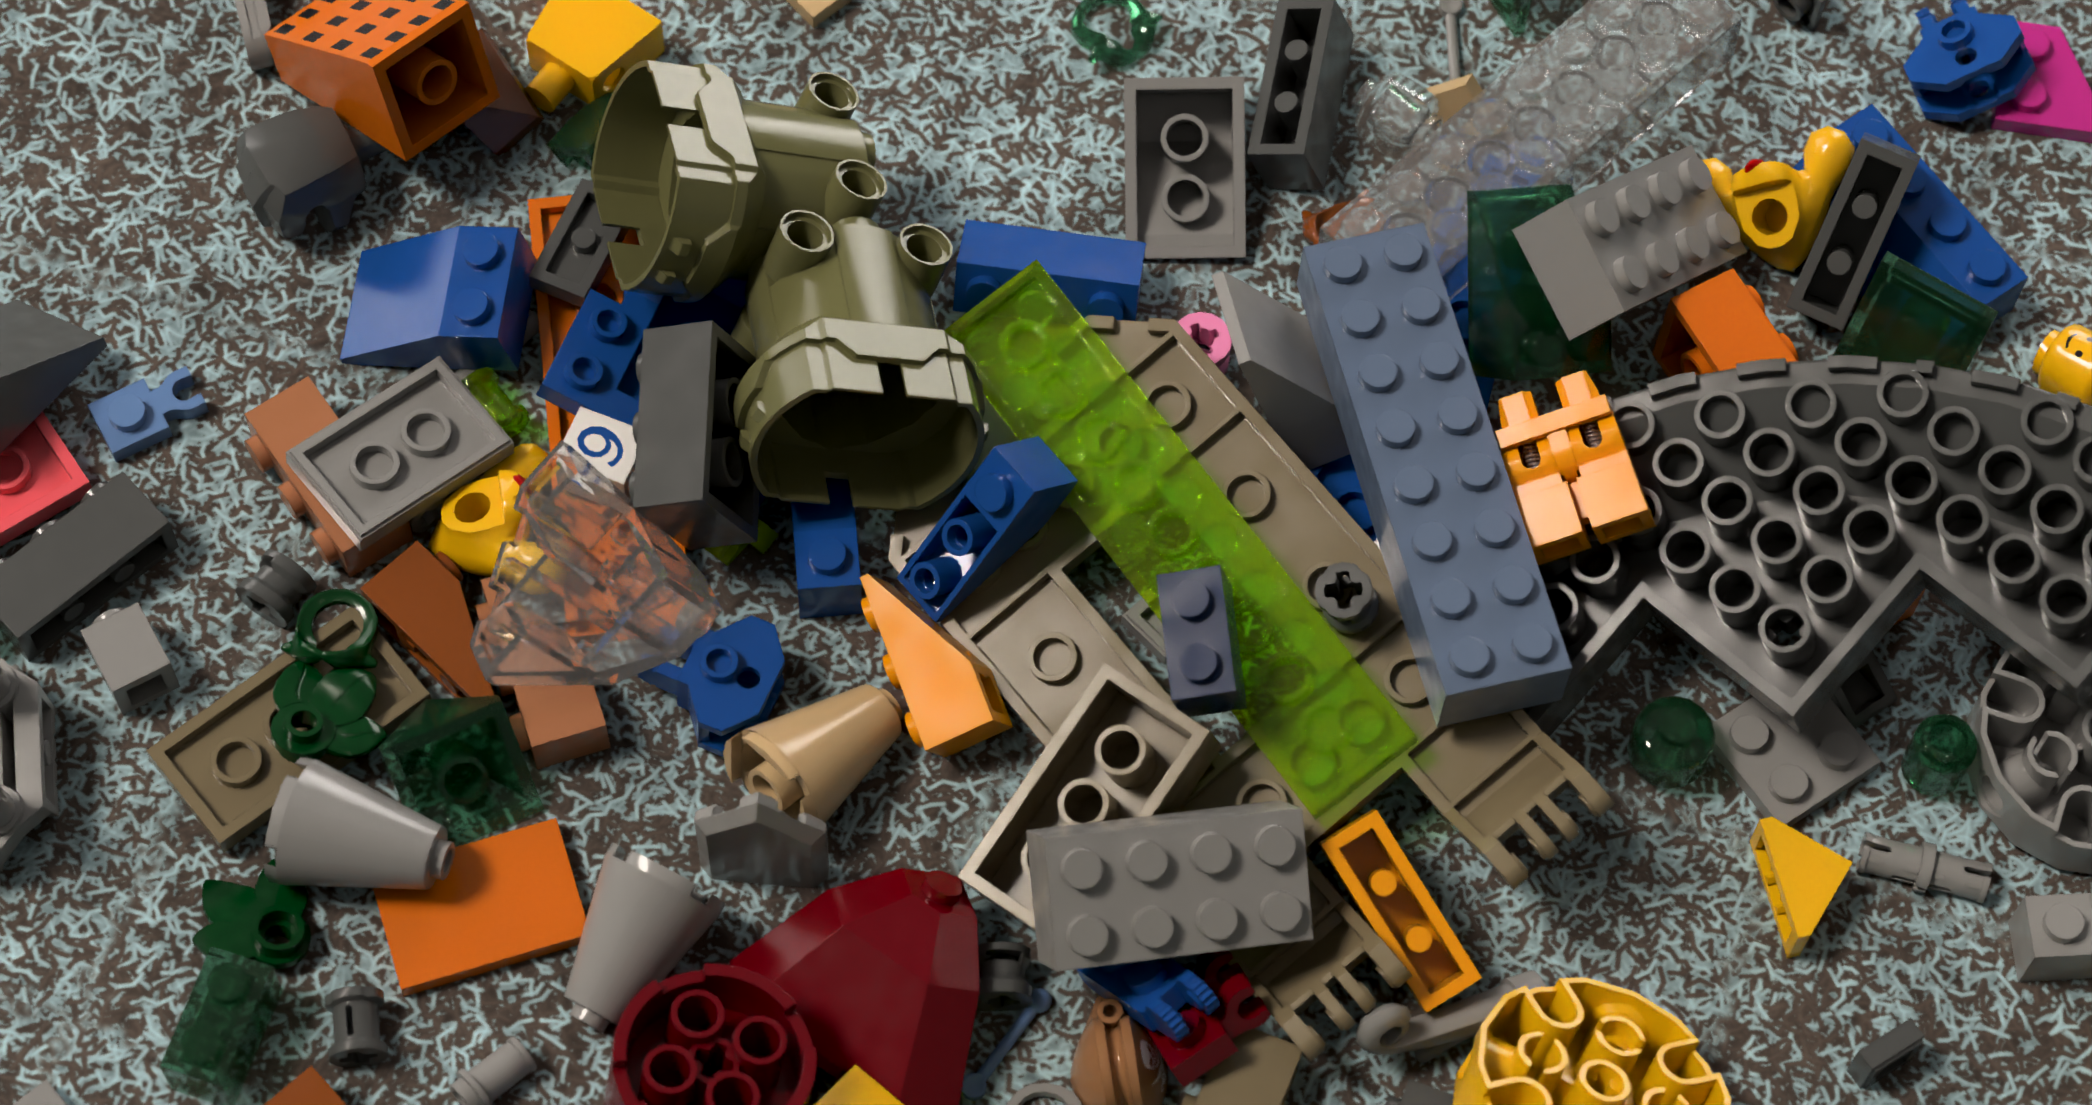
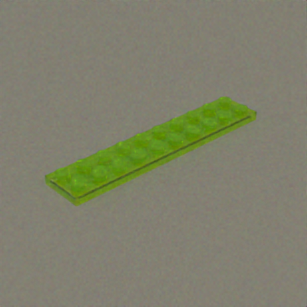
(1164, 514)

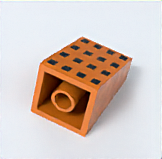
(388, 66)

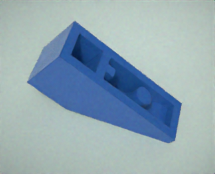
(827, 554)

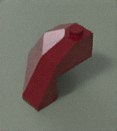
(883, 979)

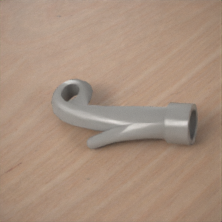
(1392, 1031)

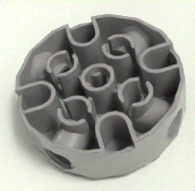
(2034, 765)

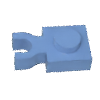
(140, 417)

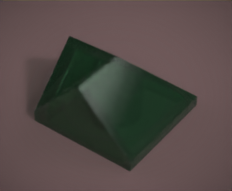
(461, 767)

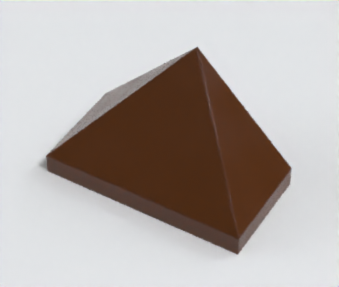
(511, 115)

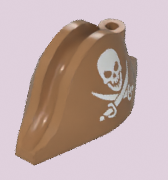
(1117, 1060)

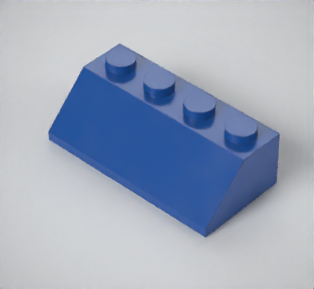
(1938, 230)

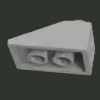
(1185, 166)
(1282, 370)

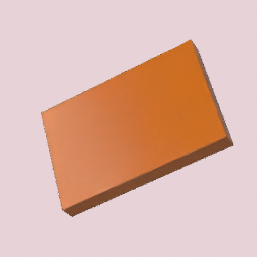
(496, 908)

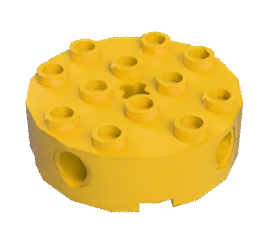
(1585, 1048)

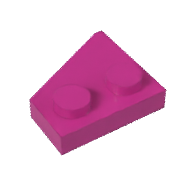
(2056, 96)

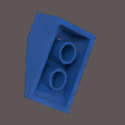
(442, 296)

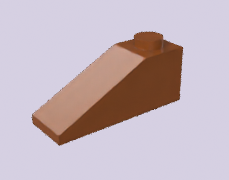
(427, 614)

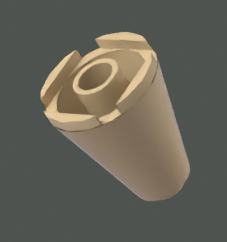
(816, 752)

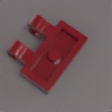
(1212, 1034)

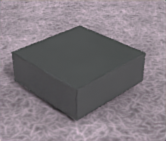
(1886, 1054)

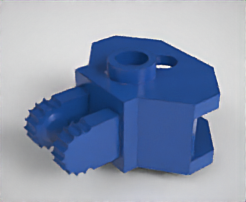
(1965, 59)
(726, 681)

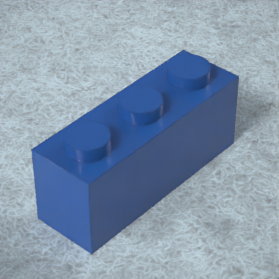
(1092, 271)

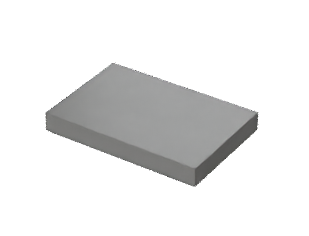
(399, 453)

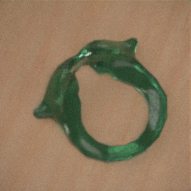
(1109, 50)

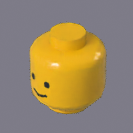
(2066, 362)

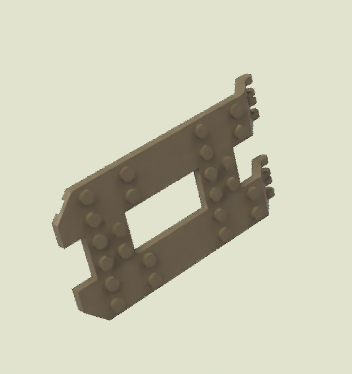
(1051, 642)

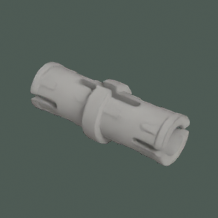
(1924, 867)

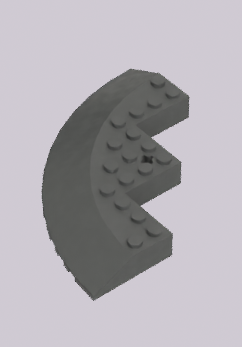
(1827, 511)

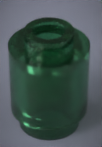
(1939, 754)

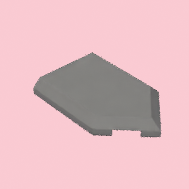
(762, 844)

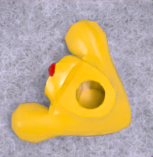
(1784, 207)
(482, 513)

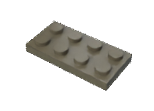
(225, 754)

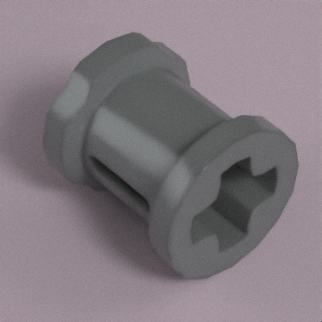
(1363, 606)
(356, 1026)

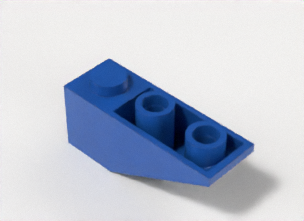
(987, 523)

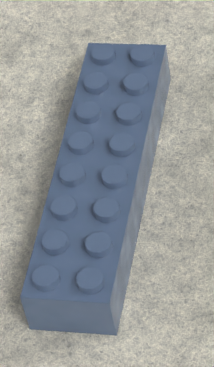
(1432, 476)

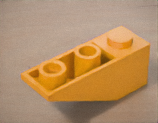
(944, 684)

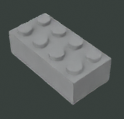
(1629, 241)
(1169, 885)

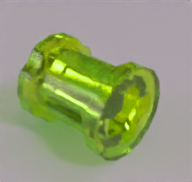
(484, 386)

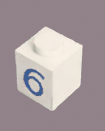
(605, 445)

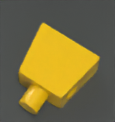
(588, 48)

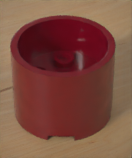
(717, 1024)

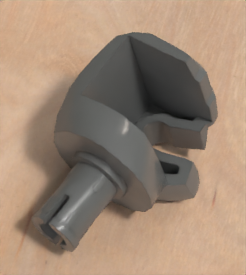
(303, 164)

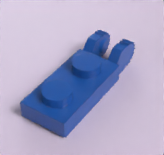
(1152, 992)

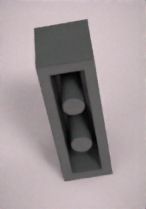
(1301, 94)
(1853, 231)
(80, 563)

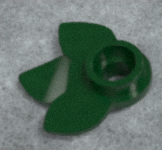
(328, 706)
(248, 916)

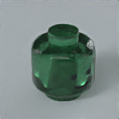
(1671, 742)

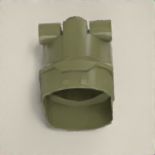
(718, 172)
(854, 367)

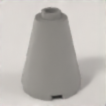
(350, 835)
(633, 933)

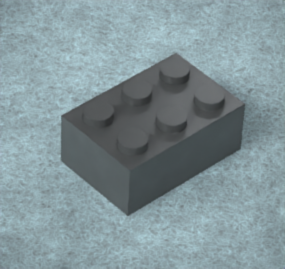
(688, 451)

